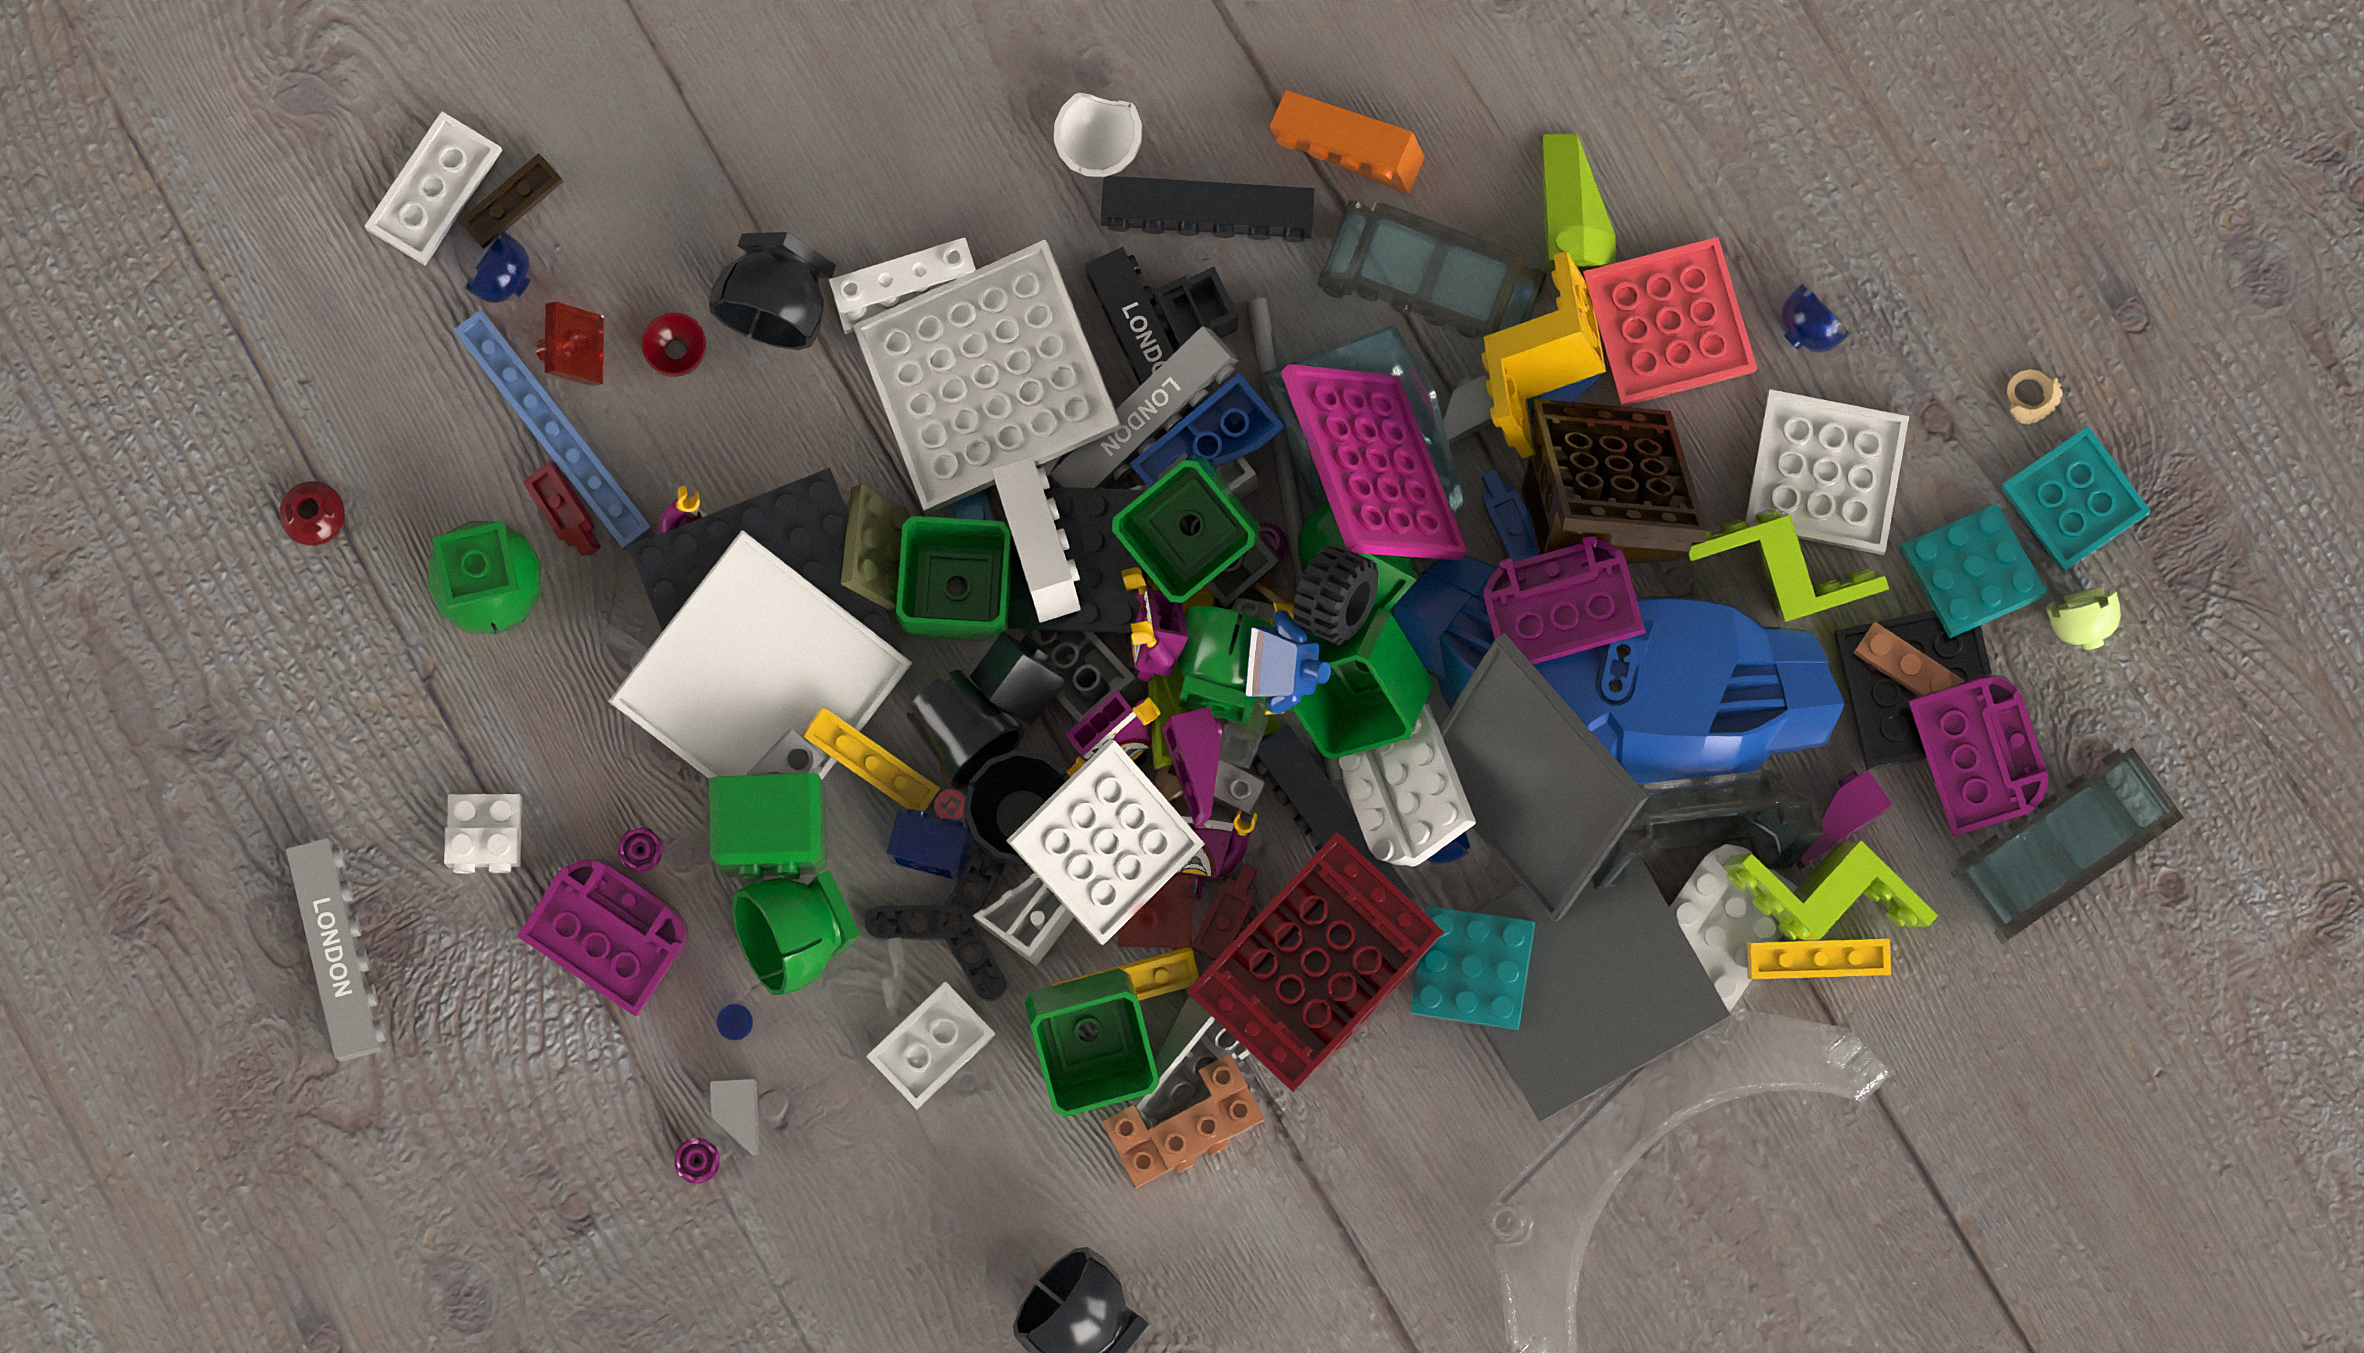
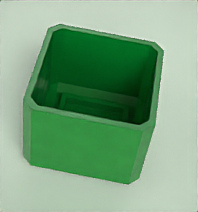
(947, 549)
(1178, 560)
(1371, 692)
(768, 825)
(1096, 1069)

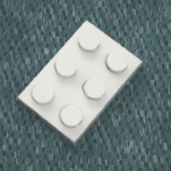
(931, 1045)

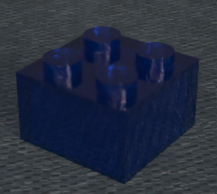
(929, 844)

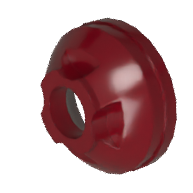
(668, 329)
(319, 528)

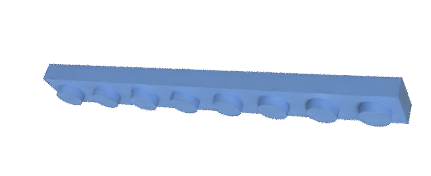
(552, 430)

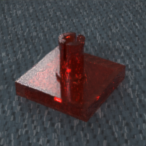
(573, 344)
(1163, 919)

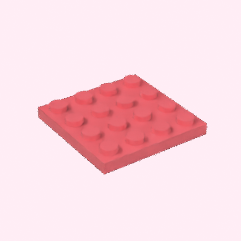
(1669, 322)

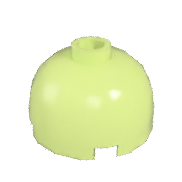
(2086, 617)

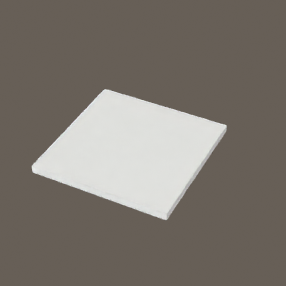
(750, 661)

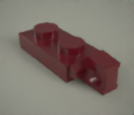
(562, 508)
(1226, 914)

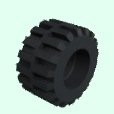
(1335, 594)

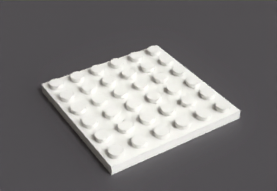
(986, 375)

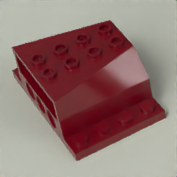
(1316, 963)

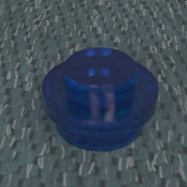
(734, 1022)

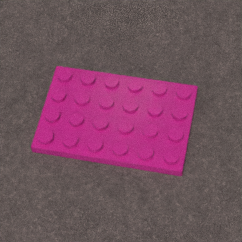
(1373, 463)

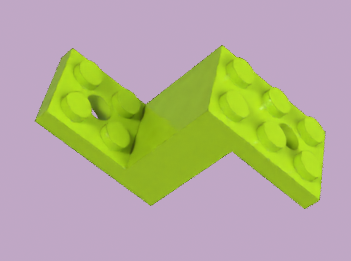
(1786, 567)
(1828, 891)

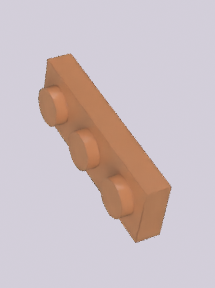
(1903, 662)

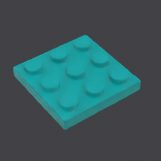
(2075, 499)
(1973, 570)
(1474, 969)

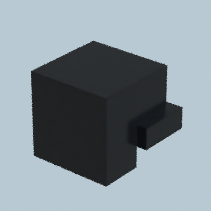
(1197, 304)
(1017, 677)

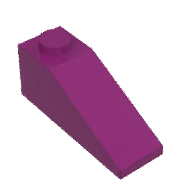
(1195, 750)
(1848, 811)

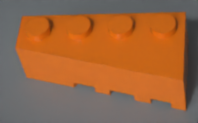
(1348, 140)

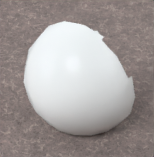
(1097, 135)

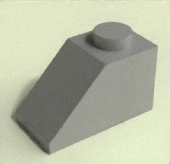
(1468, 409)
(735, 1109)

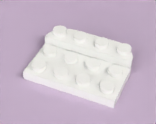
(1407, 795)
(1721, 921)

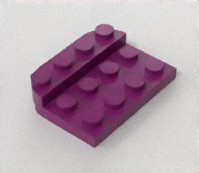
(1564, 600)
(1981, 752)
(607, 931)

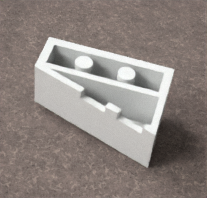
(1027, 919)

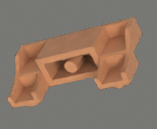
(1190, 1133)

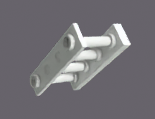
(898, 280)

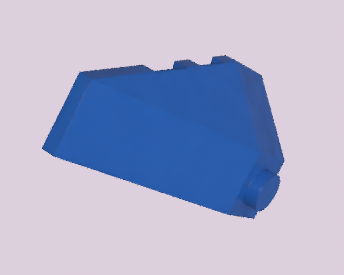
(1220, 429)

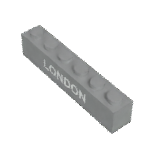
(1150, 412)
(335, 949)

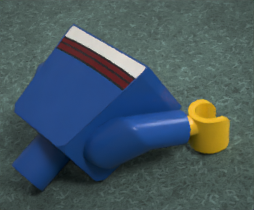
(1283, 663)

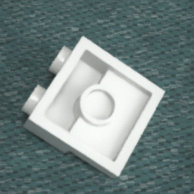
(483, 832)

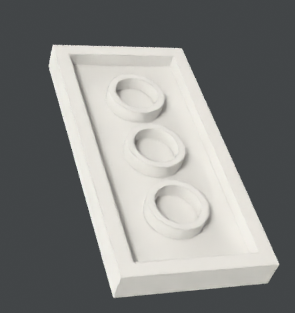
(433, 188)

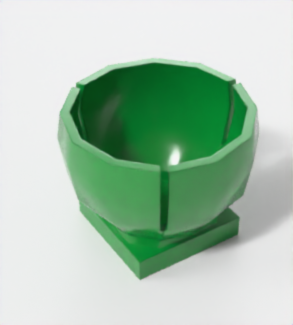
(1393, 571)
(484, 576)
(1216, 663)
(792, 930)

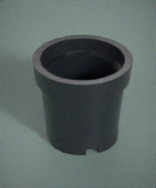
(962, 727)

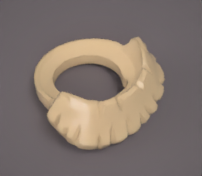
(2032, 414)

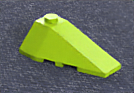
(1573, 206)

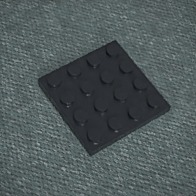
(1099, 559)
(1881, 704)

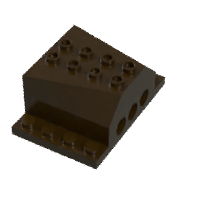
(1612, 479)

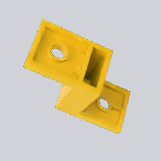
(1542, 355)

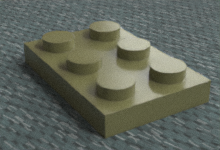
(873, 546)

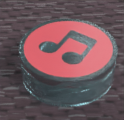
(949, 804)

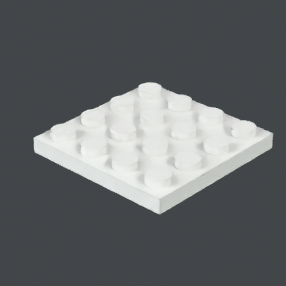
(1829, 469)
(1105, 842)

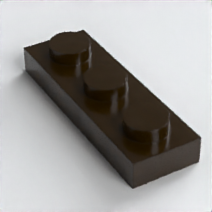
(511, 201)

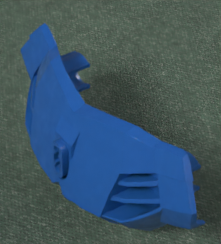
(1698, 689)

